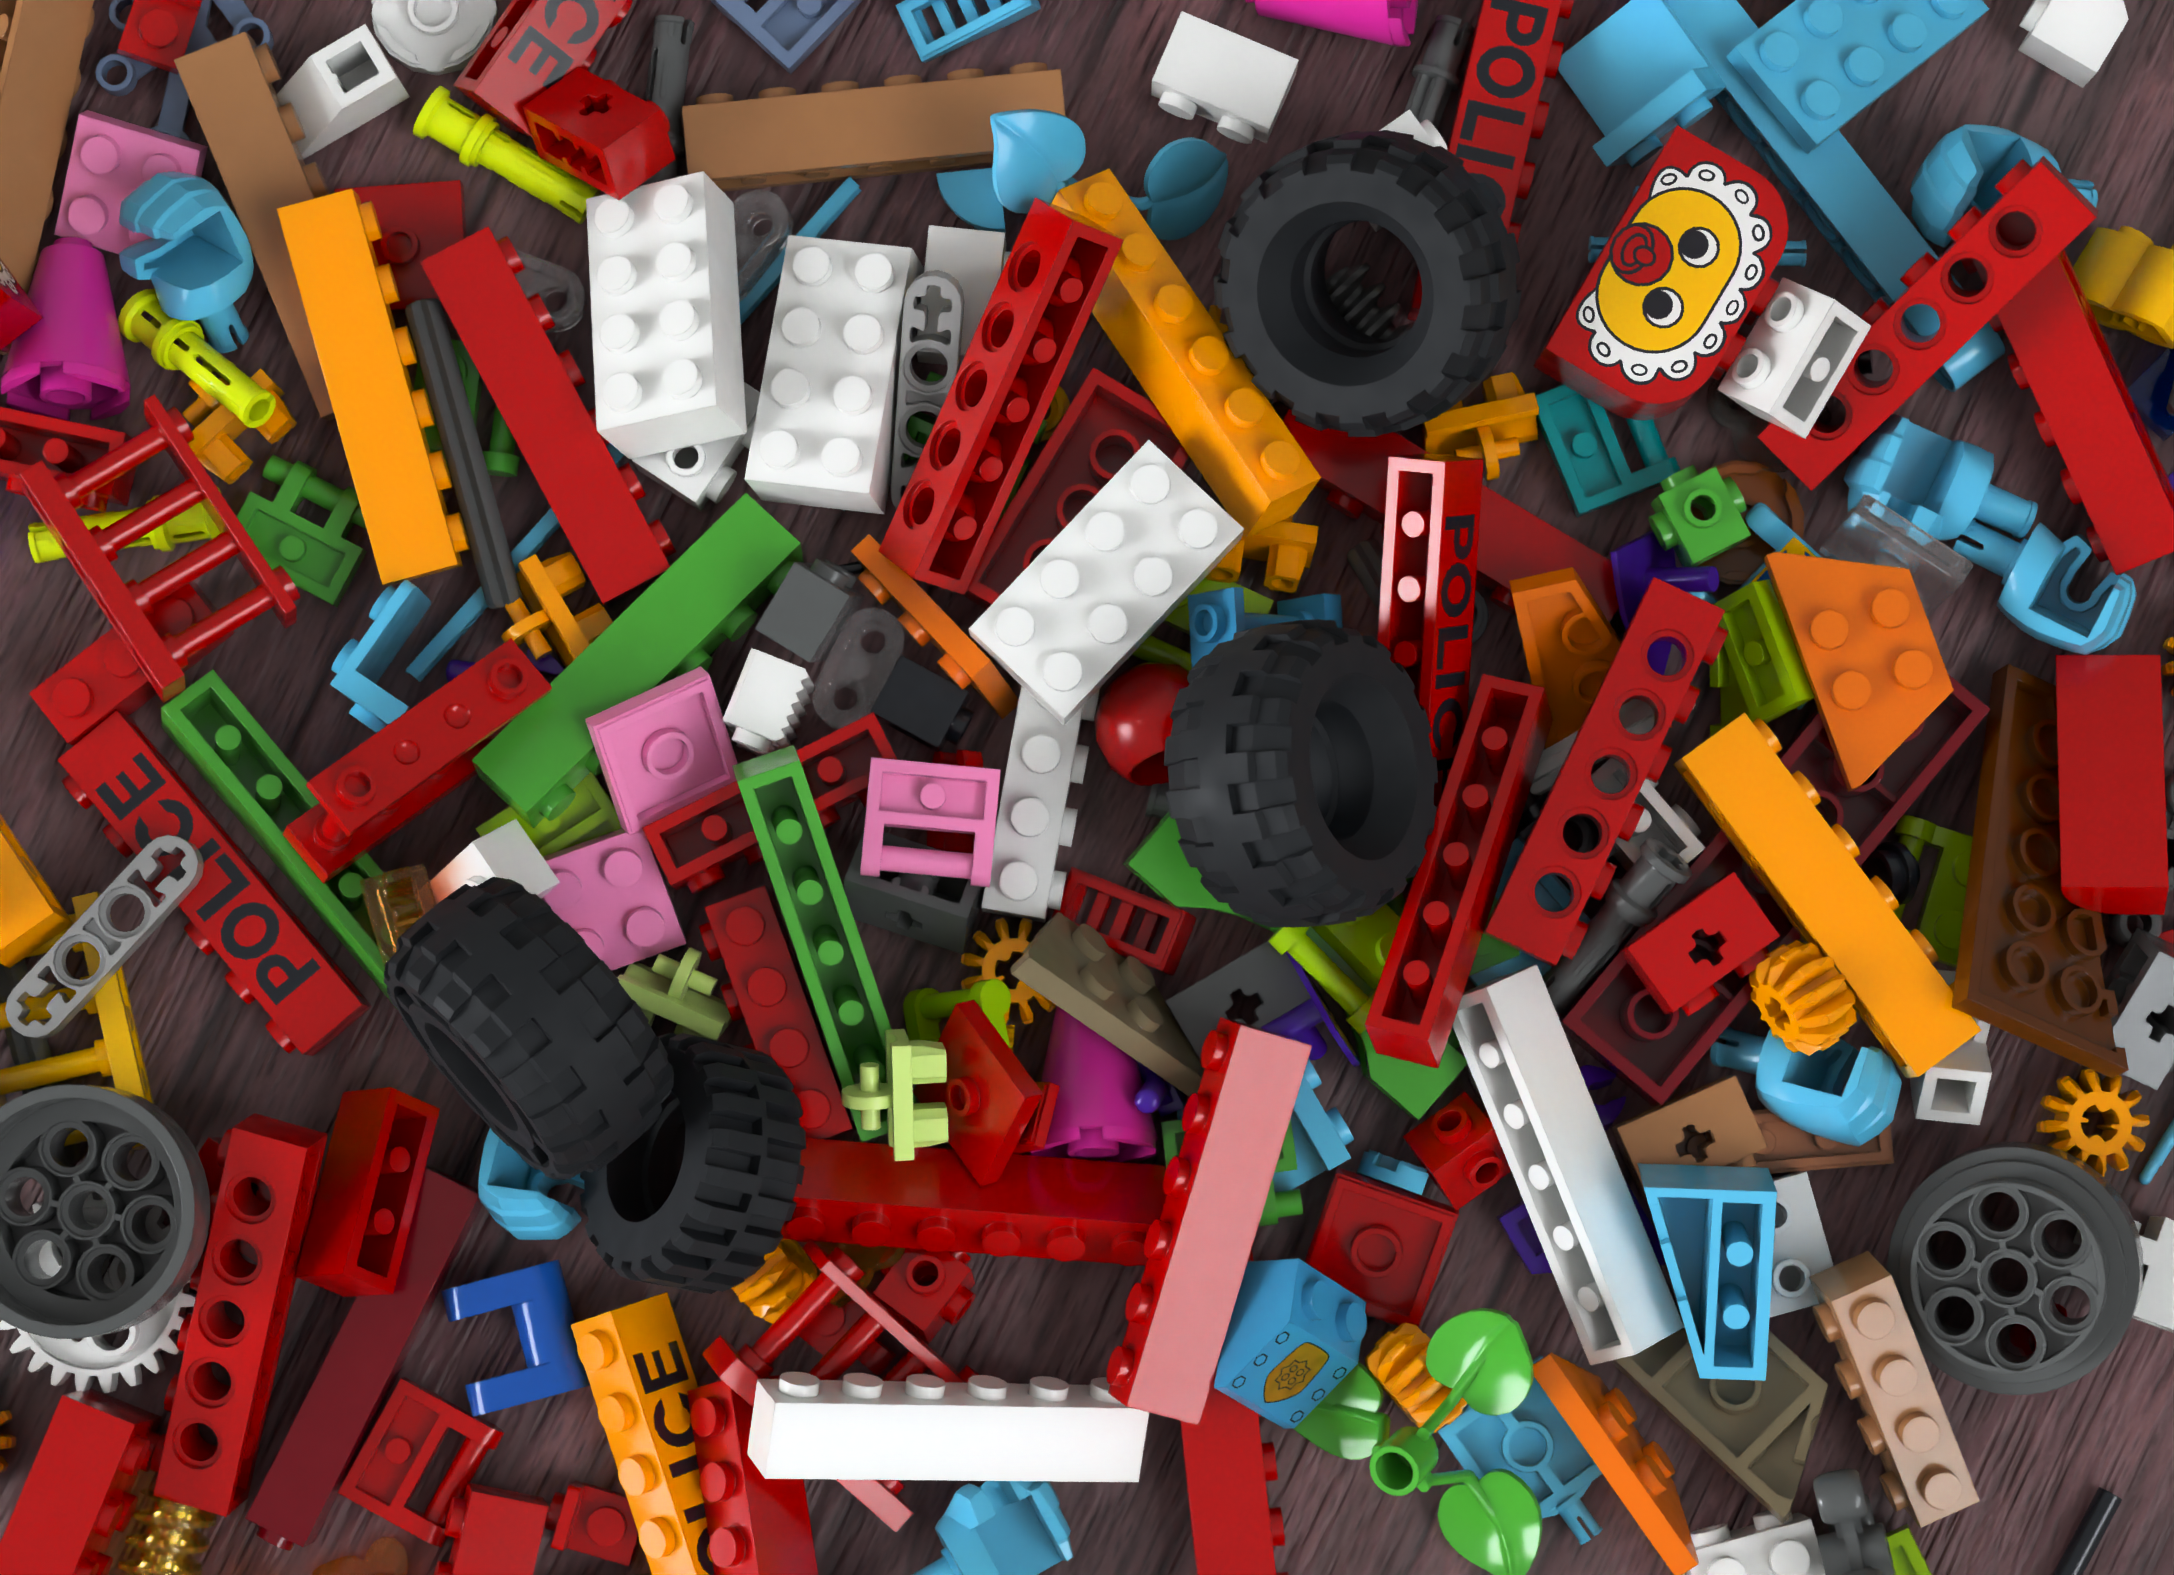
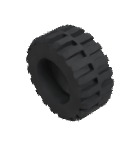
(708, 1179)

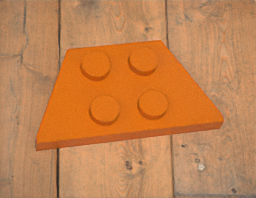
(1862, 653)
(1630, 1465)

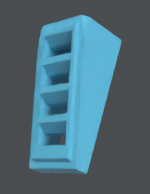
(976, 27)

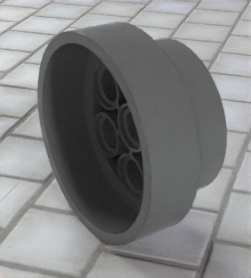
(2046, 1188)
(76, 1298)

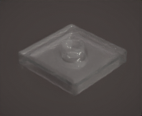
(1883, 537)

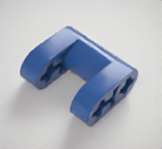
(544, 1329)

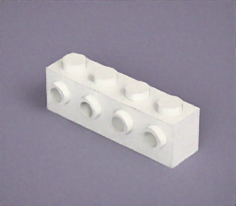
(1034, 811)

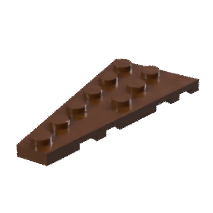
(2023, 947)

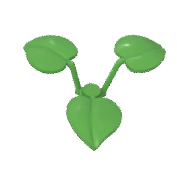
(1490, 1366)

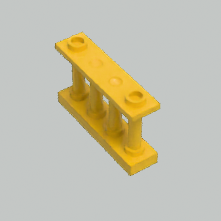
(114, 1055)

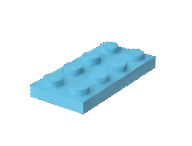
(1836, 57)

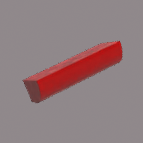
(2112, 783)

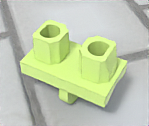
(678, 994)
(908, 1122)

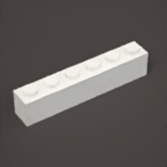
(1564, 1166)
(943, 1430)

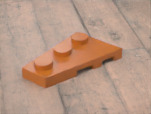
(928, 622)
(1564, 644)

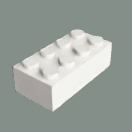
(665, 316)
(832, 376)
(1106, 582)

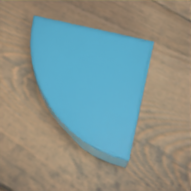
(973, 198)
(1393, 1171)

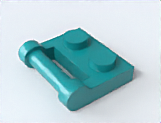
(1590, 454)

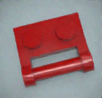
(403, 1448)

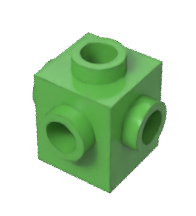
(1692, 538)

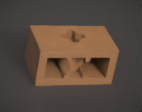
(1712, 1109)

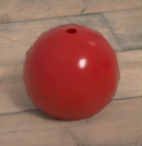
(1136, 720)

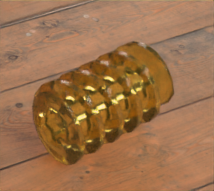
(169, 1539)

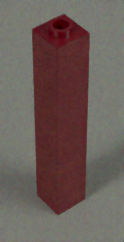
(362, 1370)

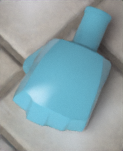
(1964, 173)
(194, 253)
(1934, 481)
(2038, 583)
(1809, 1088)
(518, 1194)
(1002, 1530)

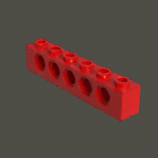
(2059, 218)
(1000, 396)
(1661, 616)
(289, 1164)

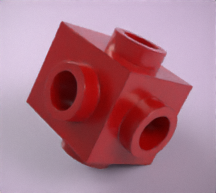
(1459, 1150)
(928, 1307)

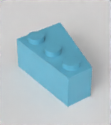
(1719, 1257)

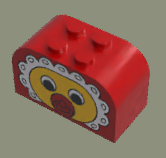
(1672, 284)

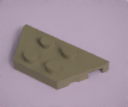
(1110, 997)
(1747, 1426)

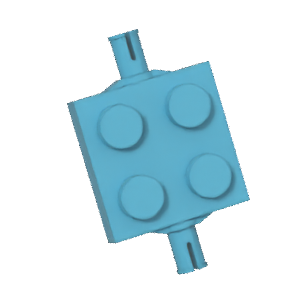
(1535, 1447)

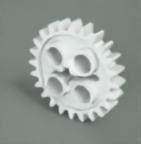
(93, 1354)

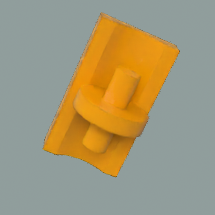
(1486, 429)
(215, 435)
(1284, 546)
(543, 588)

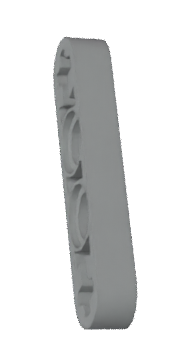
(913, 392)
(97, 929)

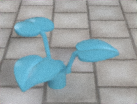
(1042, 151)

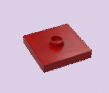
(414, 225)
(984, 1093)
(1381, 1245)

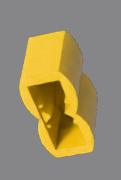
(2129, 283)

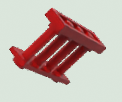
(131, 602)
(412, 761)
(839, 1271)

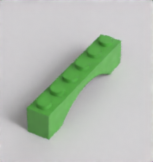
(1408, 1085)

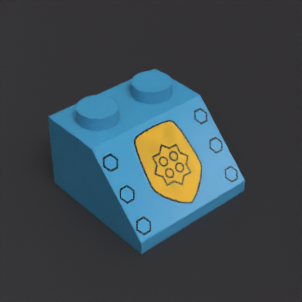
(1289, 1340)

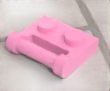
(932, 800)

